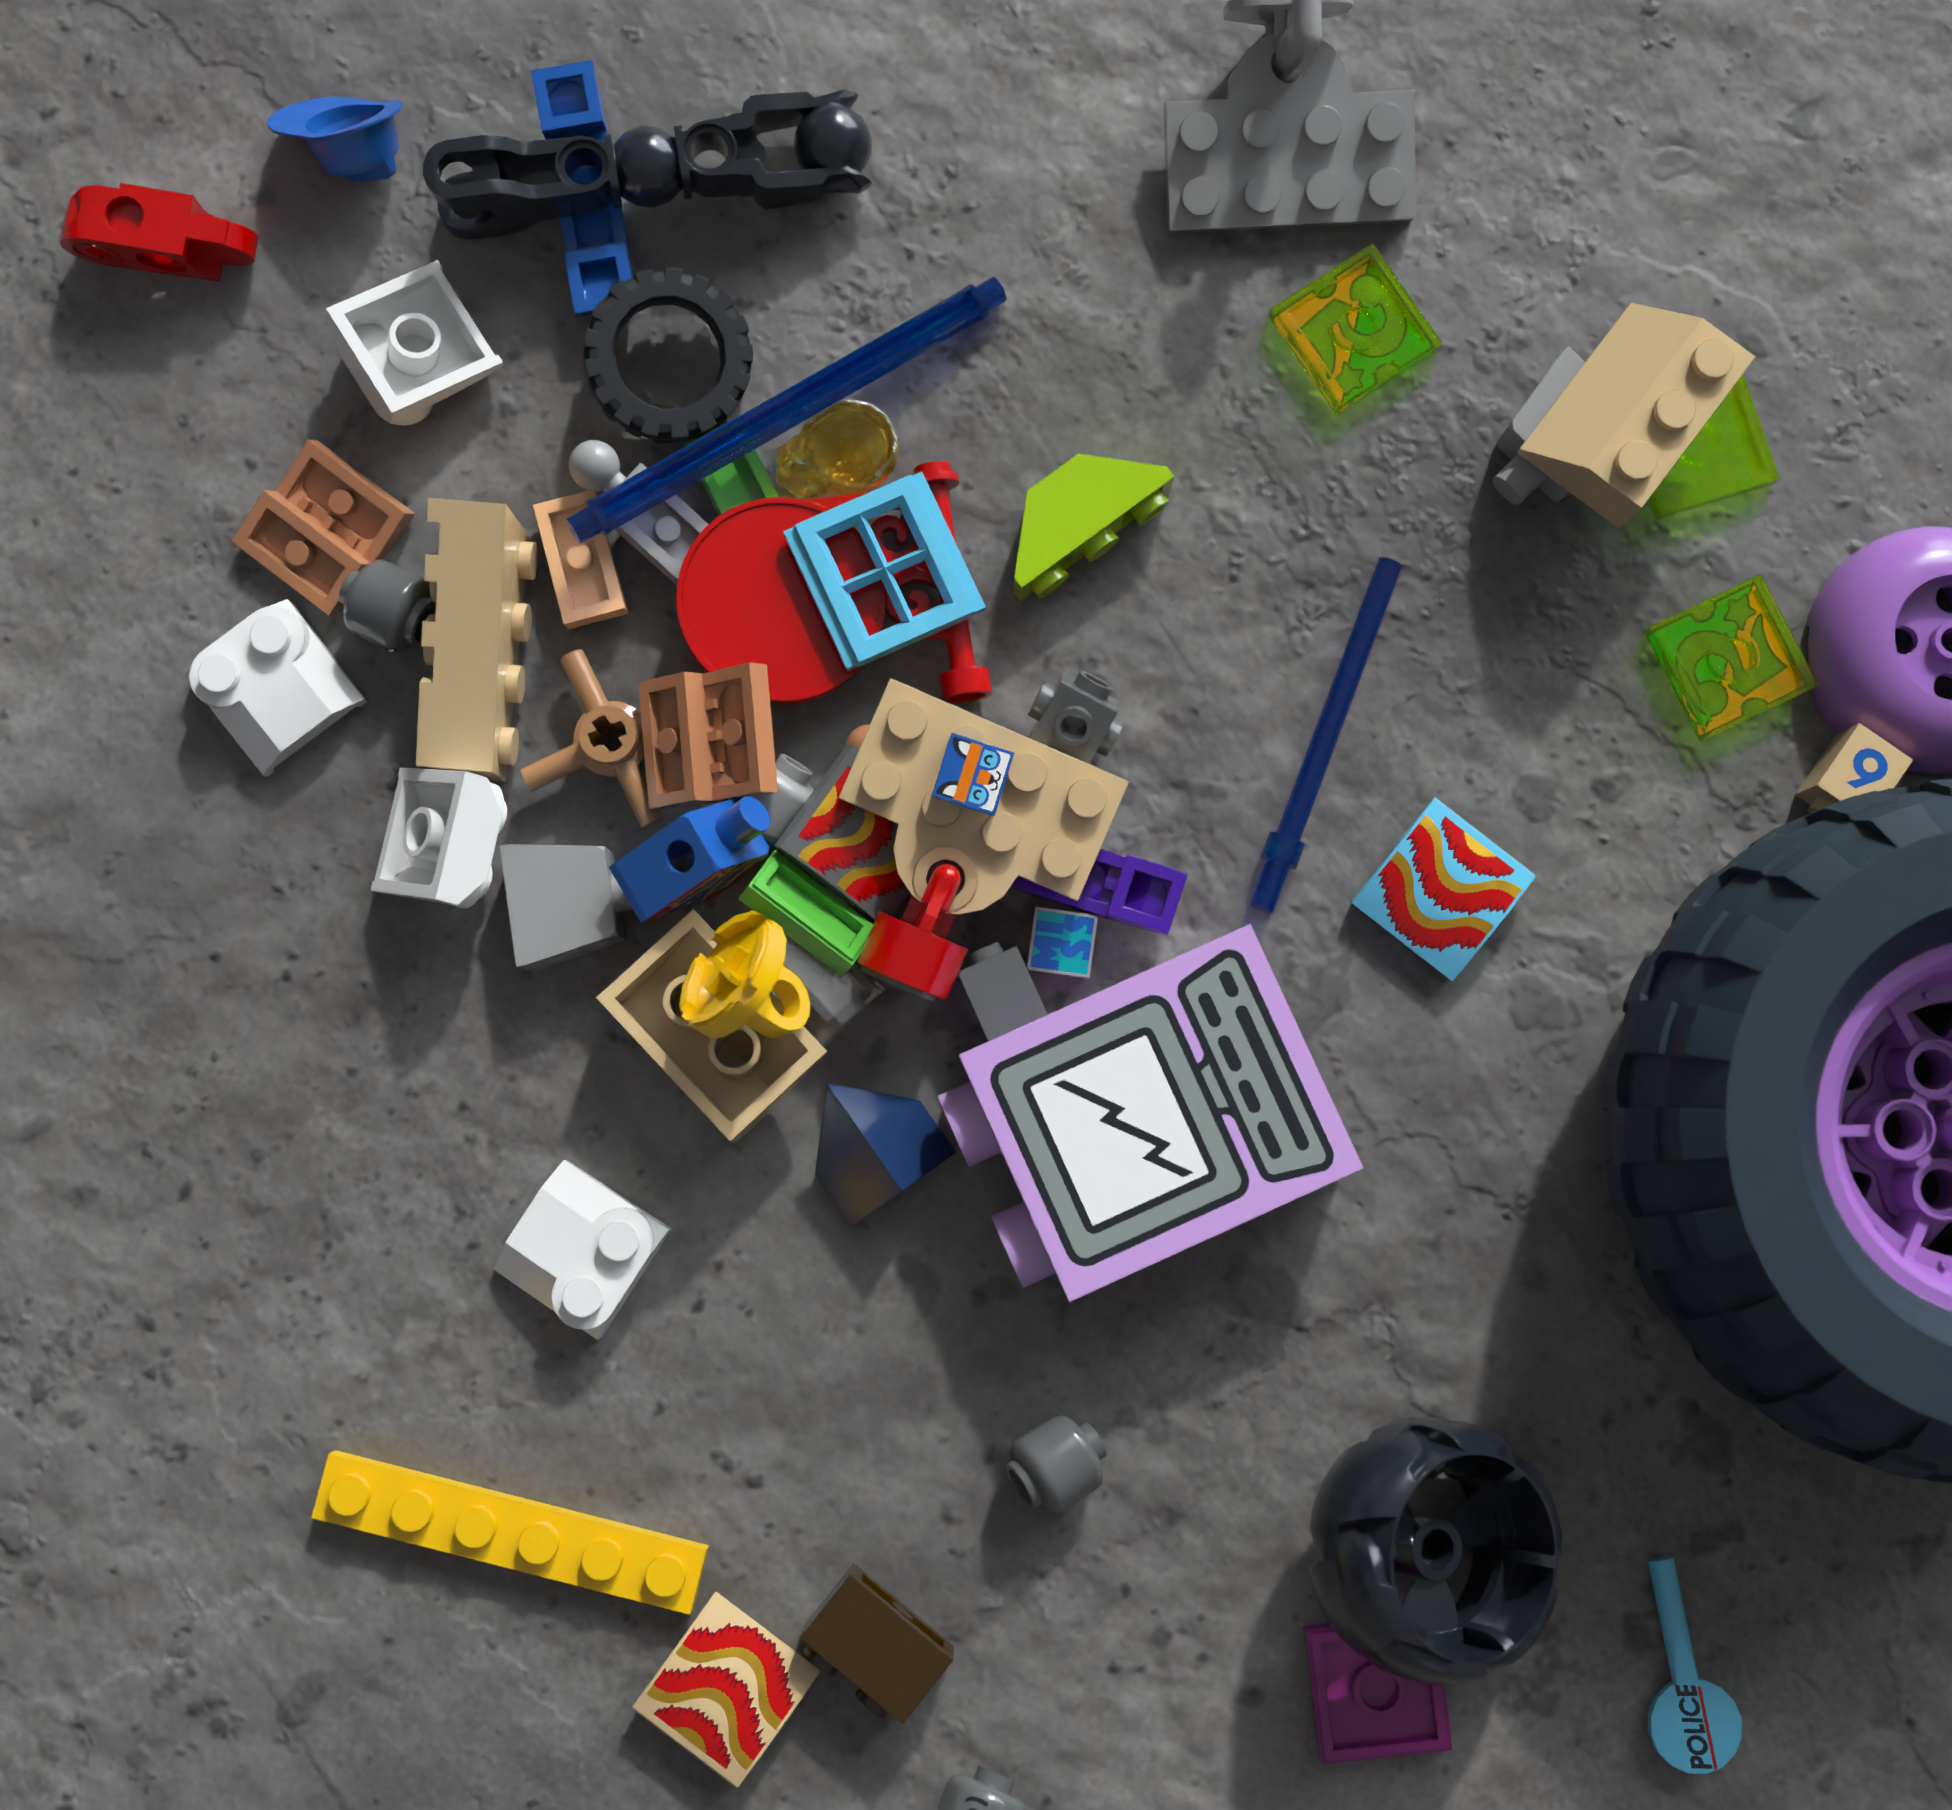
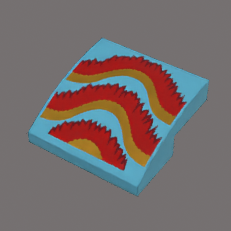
(1443, 889)

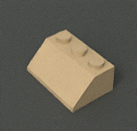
(1635, 408)
(726, 1077)

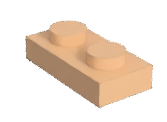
(581, 573)

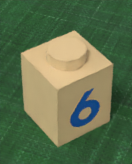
(1851, 766)

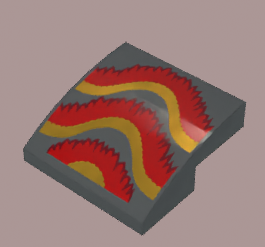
(845, 846)

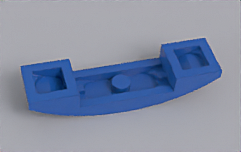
(598, 241)

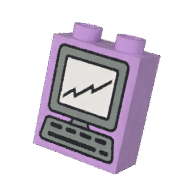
(1150, 1117)

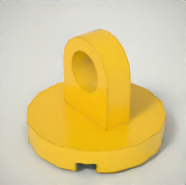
(737, 979)

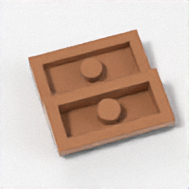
(322, 525)
(708, 736)

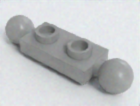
(659, 533)

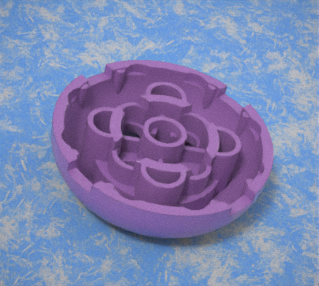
(1855, 650)

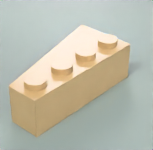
(474, 638)

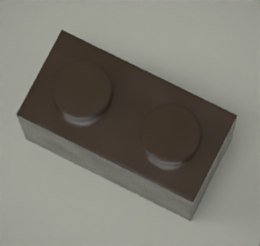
(876, 1645)

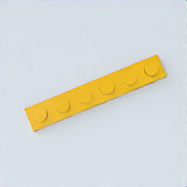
(510, 1531)

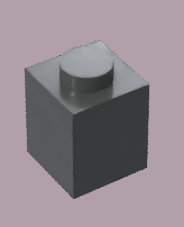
(1000, 990)

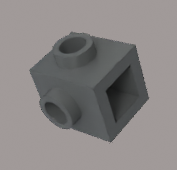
(1078, 696)

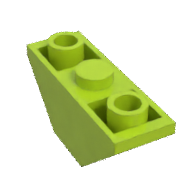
(1078, 515)

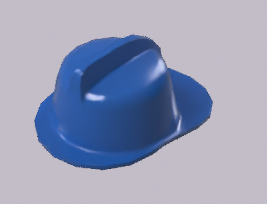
(344, 134)

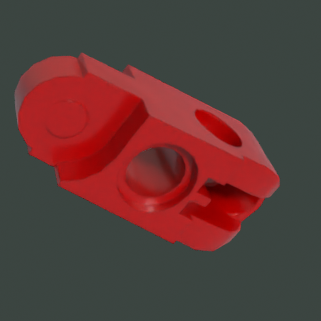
(153, 232)

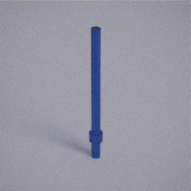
(1284, 847)

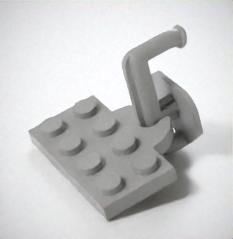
(1286, 146)

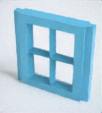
(833, 594)

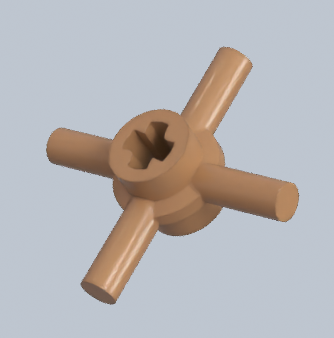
(587, 752)

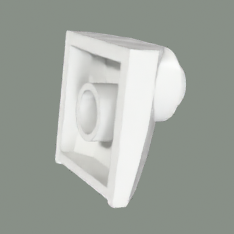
(410, 344)
(273, 684)
(441, 837)
(580, 1249)

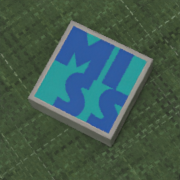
(1062, 943)

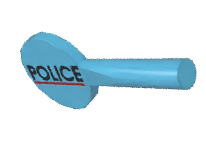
(1689, 1718)

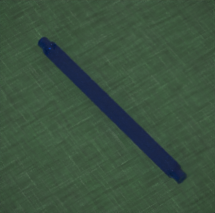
(785, 410)

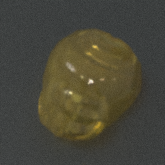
(839, 450)

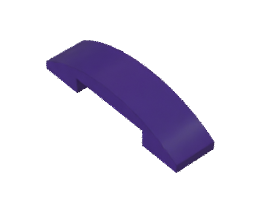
(1123, 891)

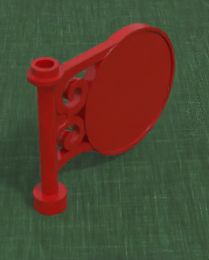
(749, 602)

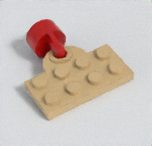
(959, 858)

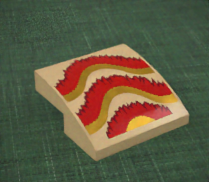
(726, 1690)

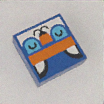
(972, 774)

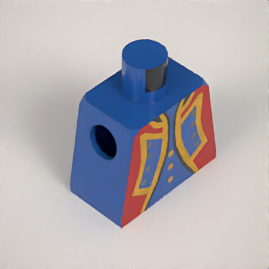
(718, 845)

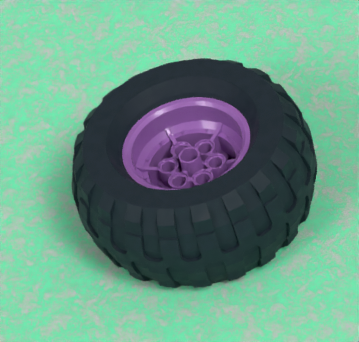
(1746, 1141)

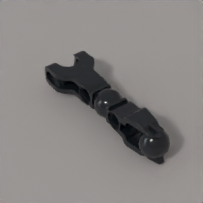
(648, 167)

